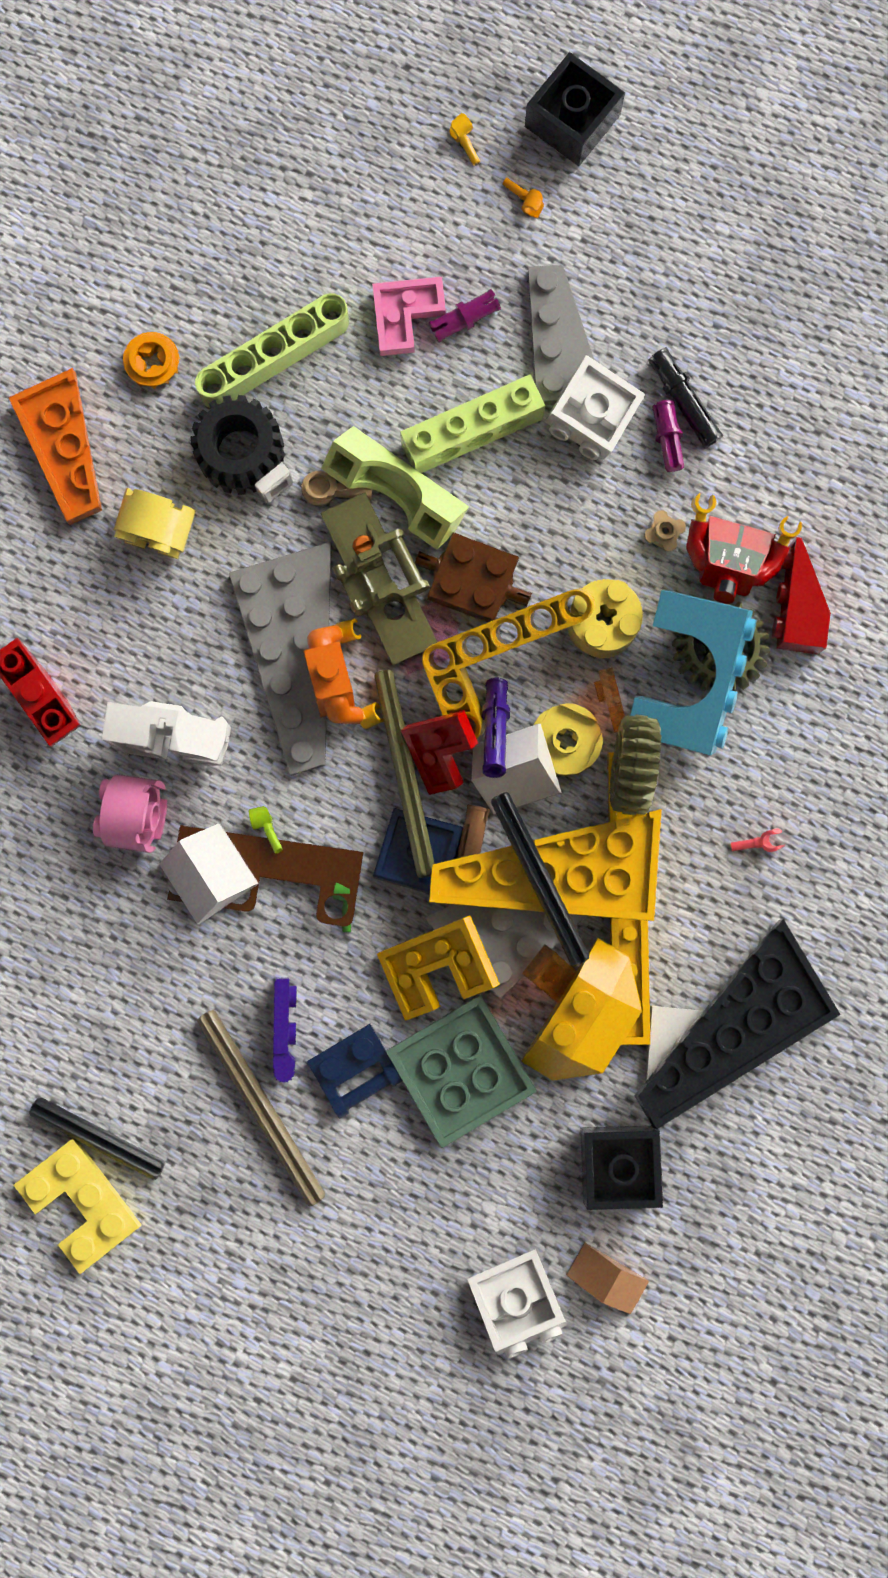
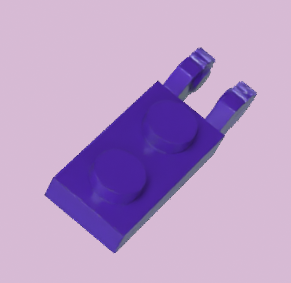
(284, 1030)

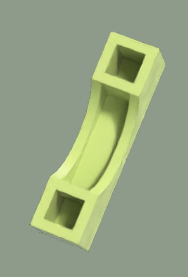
(364, 463)

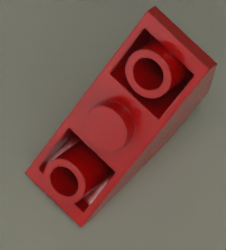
(36, 693)

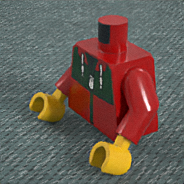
(733, 554)

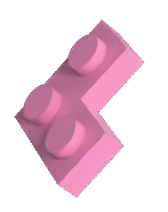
(398, 304)

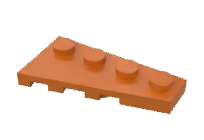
(58, 435)

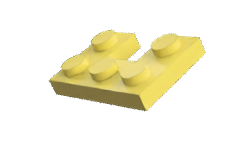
(106, 1213)

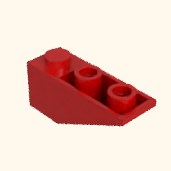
(804, 610)

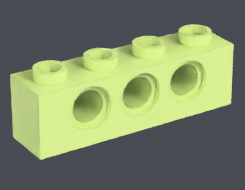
(473, 424)

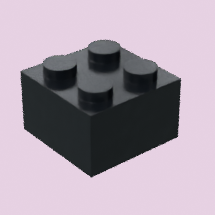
(574, 109)
(621, 1167)

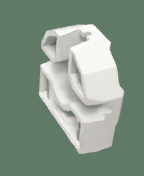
(150, 727)

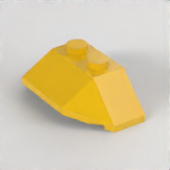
(588, 1018)

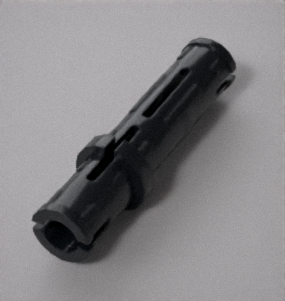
(681, 391)

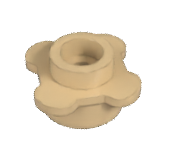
(656, 536)

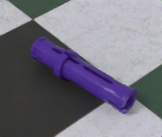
(496, 698)

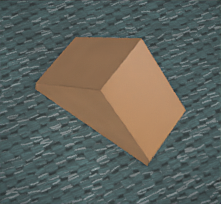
(607, 1279)

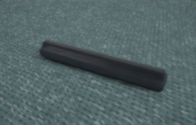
(97, 1138)

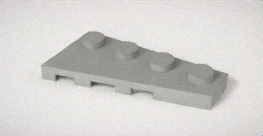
(556, 331)

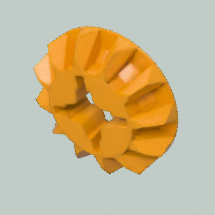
(145, 346)

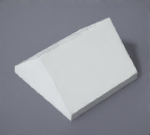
(528, 769)
(207, 872)

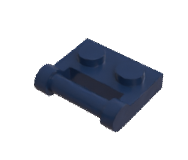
(349, 1059)

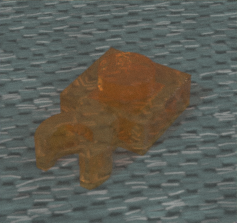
(608, 691)

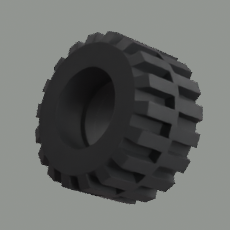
(233, 417)

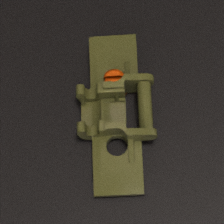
(368, 583)

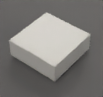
(274, 483)

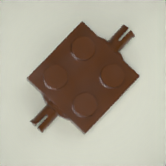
(473, 578)

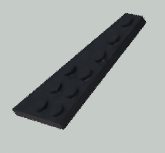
(753, 1018)

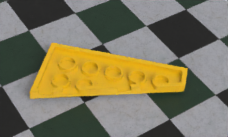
(595, 869)

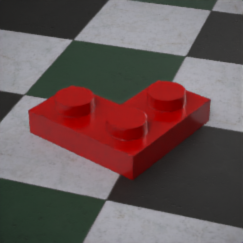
(432, 748)

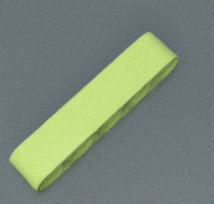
(278, 336)

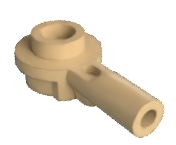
(321, 489)

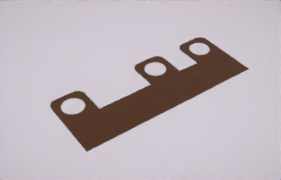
(298, 864)

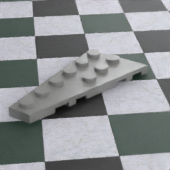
(279, 608)
(507, 935)

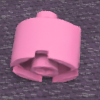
(130, 813)

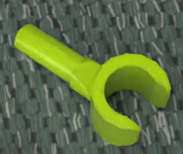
(261, 818)

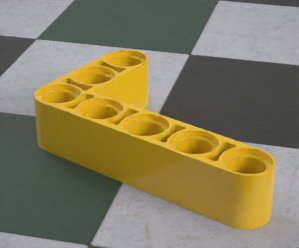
(494, 645)

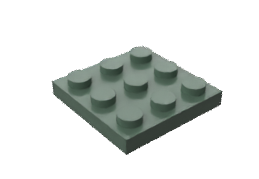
(461, 1071)

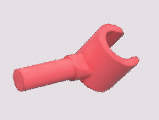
(759, 842)

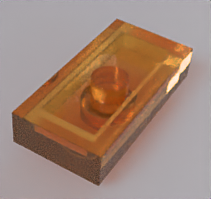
(549, 972)

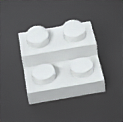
(594, 409)
(517, 1304)

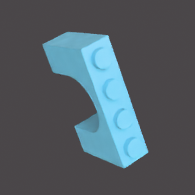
(724, 632)

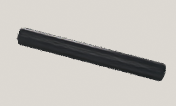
(540, 879)

